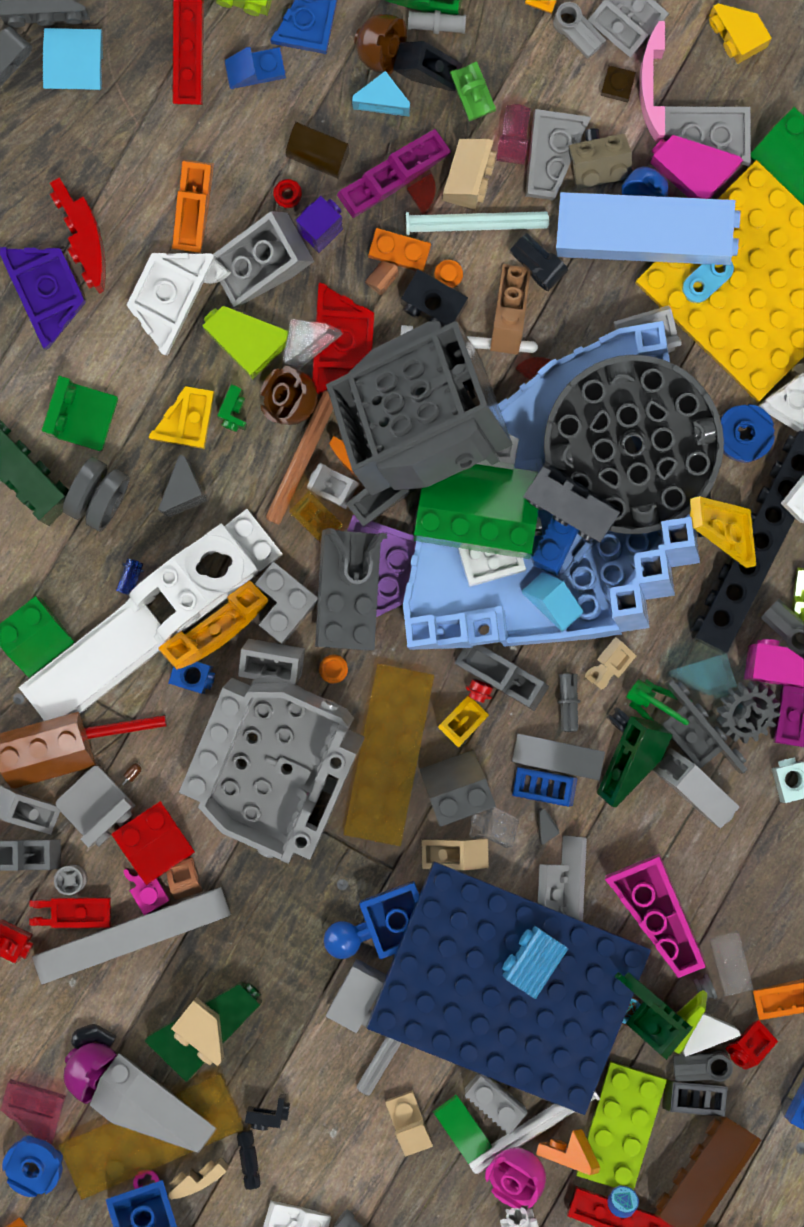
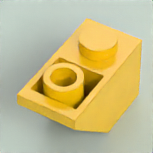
(741, 31)

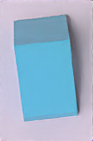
(382, 97)
(553, 600)

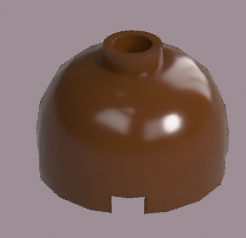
(379, 41)
(288, 396)

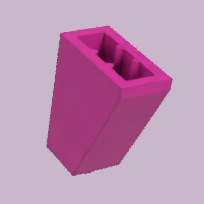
(693, 166)

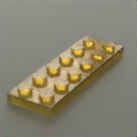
(389, 755)
(118, 1154)

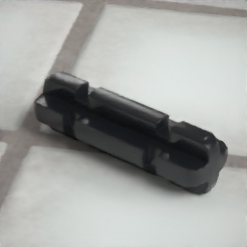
(248, 1160)

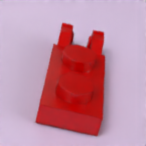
(74, 912)

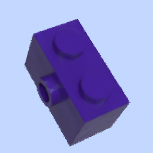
(320, 223)

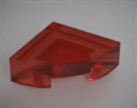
(423, 193)
(530, 367)

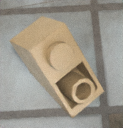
(202, 1030)

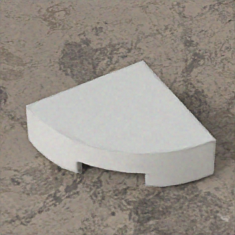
(217, 273)

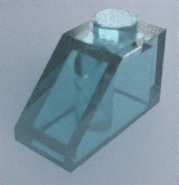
(707, 676)

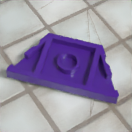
(45, 289)

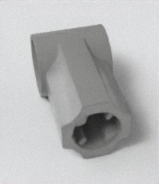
(579, 32)

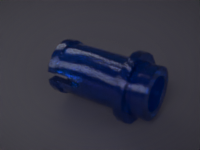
(129, 576)

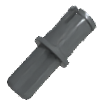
(569, 702)

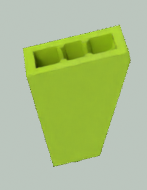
(245, 339)

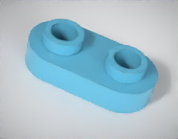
(708, 278)

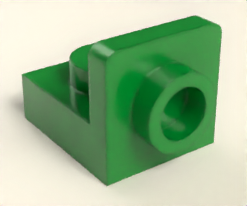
(232, 404)

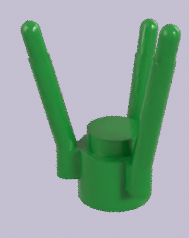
(643, 695)

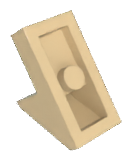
(408, 1123)

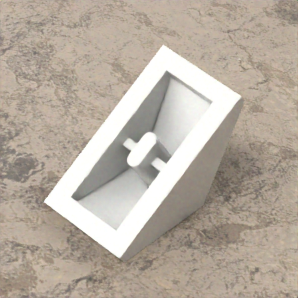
(708, 1033)

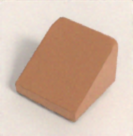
(382, 277)
(184, 879)

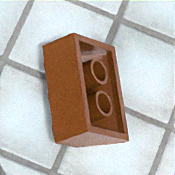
(44, 751)

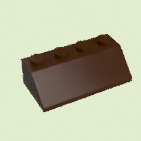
(708, 1174)

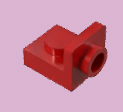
(751, 1046)

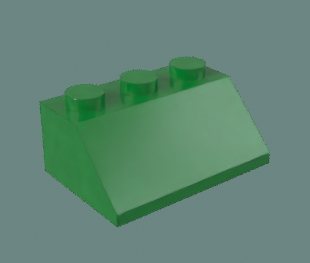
(783, 153)

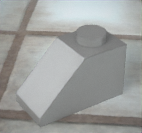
(27, 810)

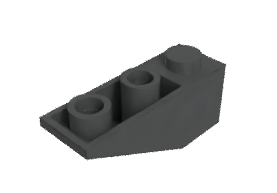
(42, 12)

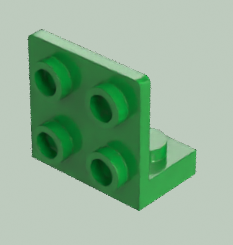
(79, 414)

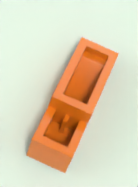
(192, 205)

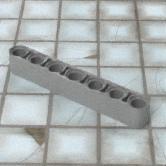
(131, 935)

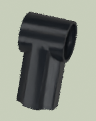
(544, 267)

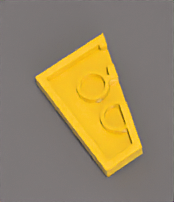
(726, 527)

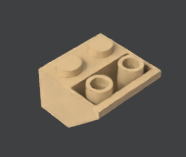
(467, 175)

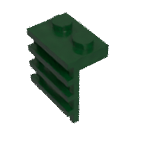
(654, 1019)

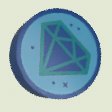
(623, 1201)

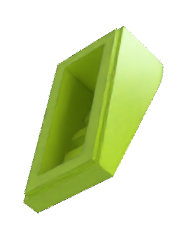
(692, 1014)

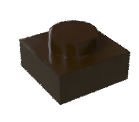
(618, 83)

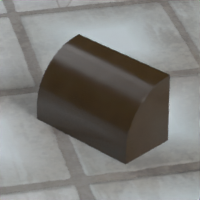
(317, 150)

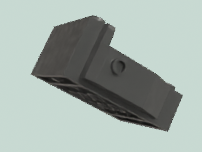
(426, 400)

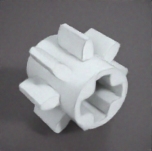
(519, 1218)

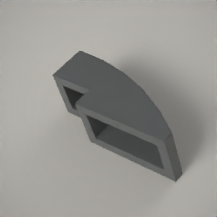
(369, 507)
(503, 675)
(558, 756)
(30, 854)

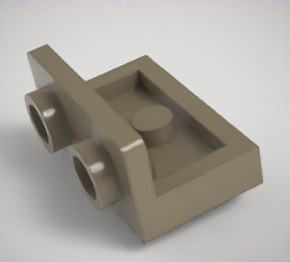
(601, 161)

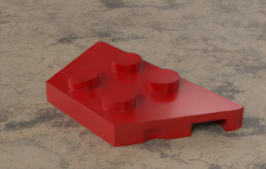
(354, 343)

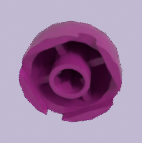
(85, 1069)

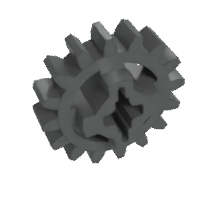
(748, 711)

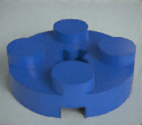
(762, 433)
(43, 1155)

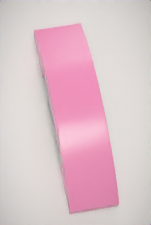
(653, 115)

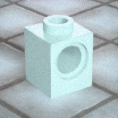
(786, 793)

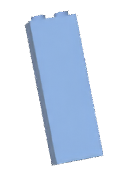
(647, 228)

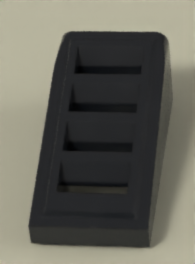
(671, 1098)

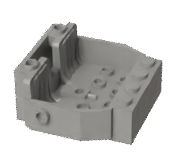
(262, 800)

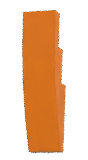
(780, 1000)

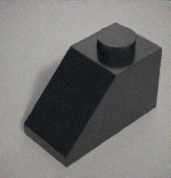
(425, 65)

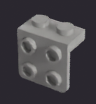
(95, 806)

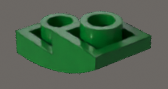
(462, 1129)

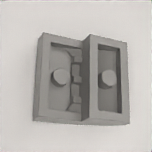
(628, 22)

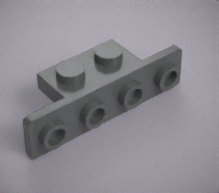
(699, 738)

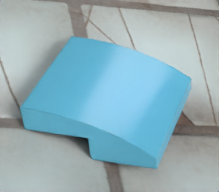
(72, 58)

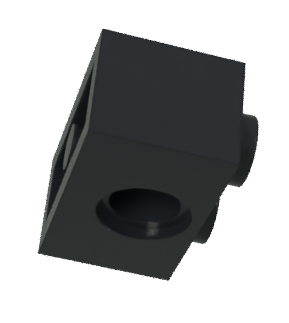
(424, 287)

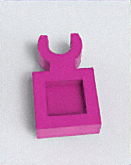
(148, 896)

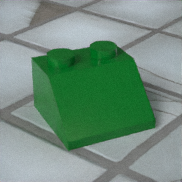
(33, 636)

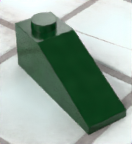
(634, 758)

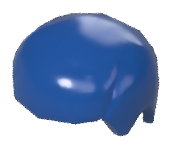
(645, 182)

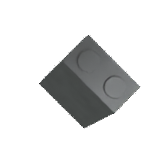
(457, 788)

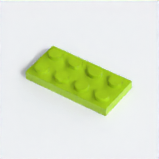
(623, 1124)

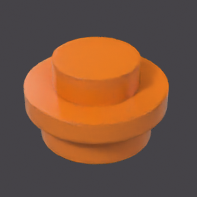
(449, 273)
(333, 669)

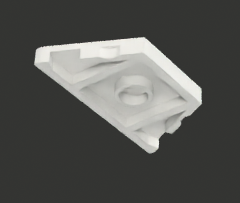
(167, 294)

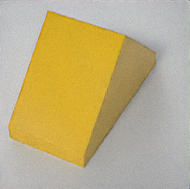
(463, 721)

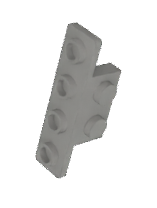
(563, 885)

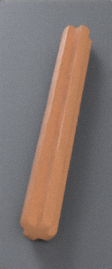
(300, 459)

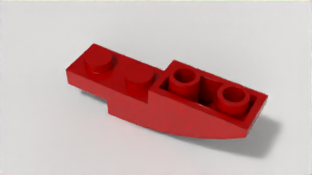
(87, 242)

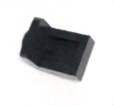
(263, 1118)

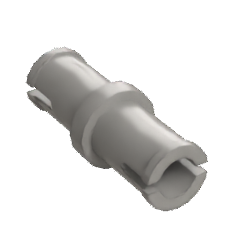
(436, 22)

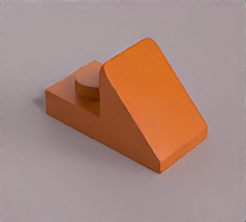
(577, 1155)

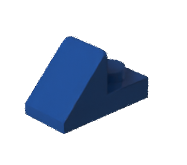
(254, 68)

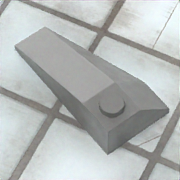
(142, 1104)

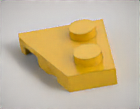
(187, 420)

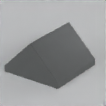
(182, 490)

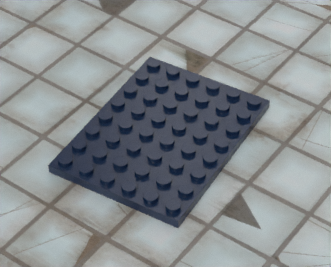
(456, 1005)

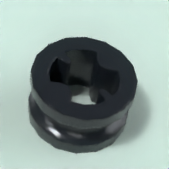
(619, 719)

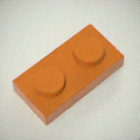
(399, 250)

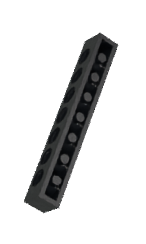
(774, 533)

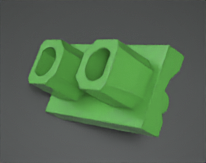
(473, 91)

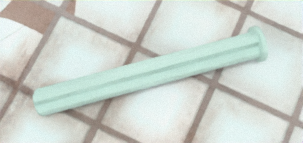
(476, 221)

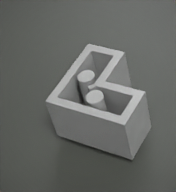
(292, 604)

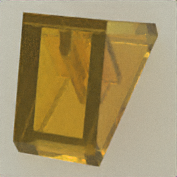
(314, 516)

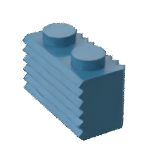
(534, 961)

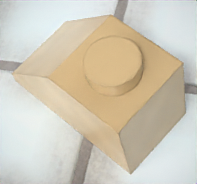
(456, 853)

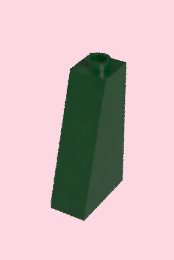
(233, 1007)

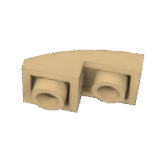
(191, 1183)

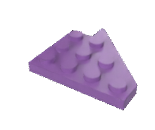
(394, 563)

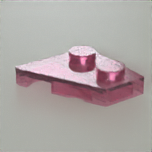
(33, 1109)

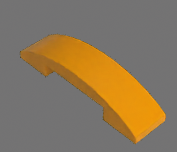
(217, 629)

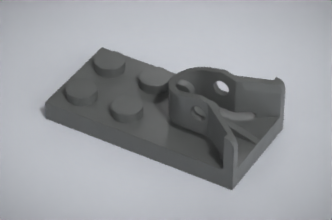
(348, 589)

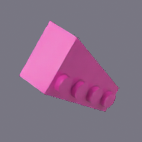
(654, 904)

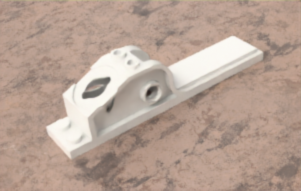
(135, 633)

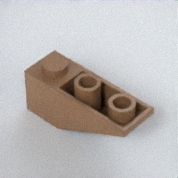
(510, 309)

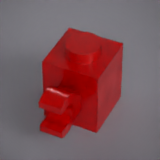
(14, 942)

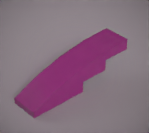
(394, 173)

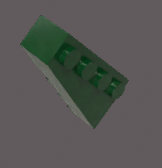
(30, 479)

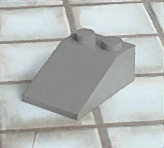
(262, 257)

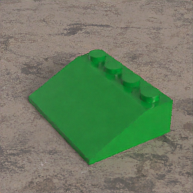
(480, 511)

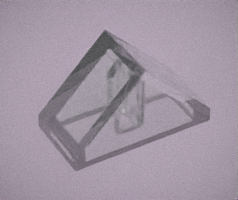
(307, 340)

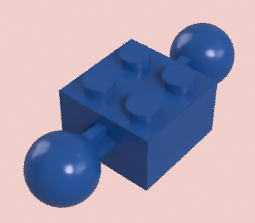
(385, 923)

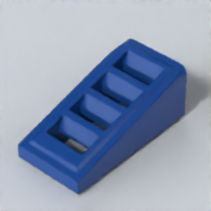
(570, 789)

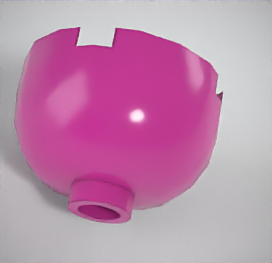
(516, 1177)

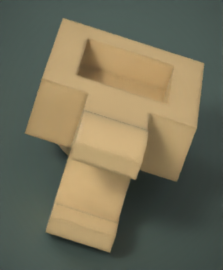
(613, 662)

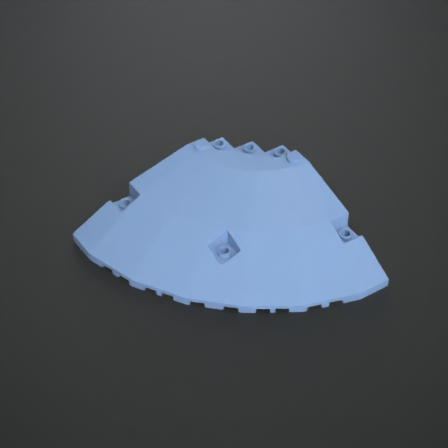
(605, 577)

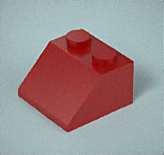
(153, 843)

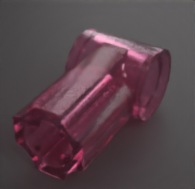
(513, 141)

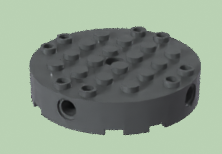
(643, 400)

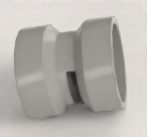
(66, 881)

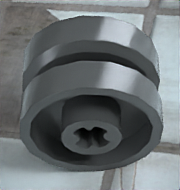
(96, 494)

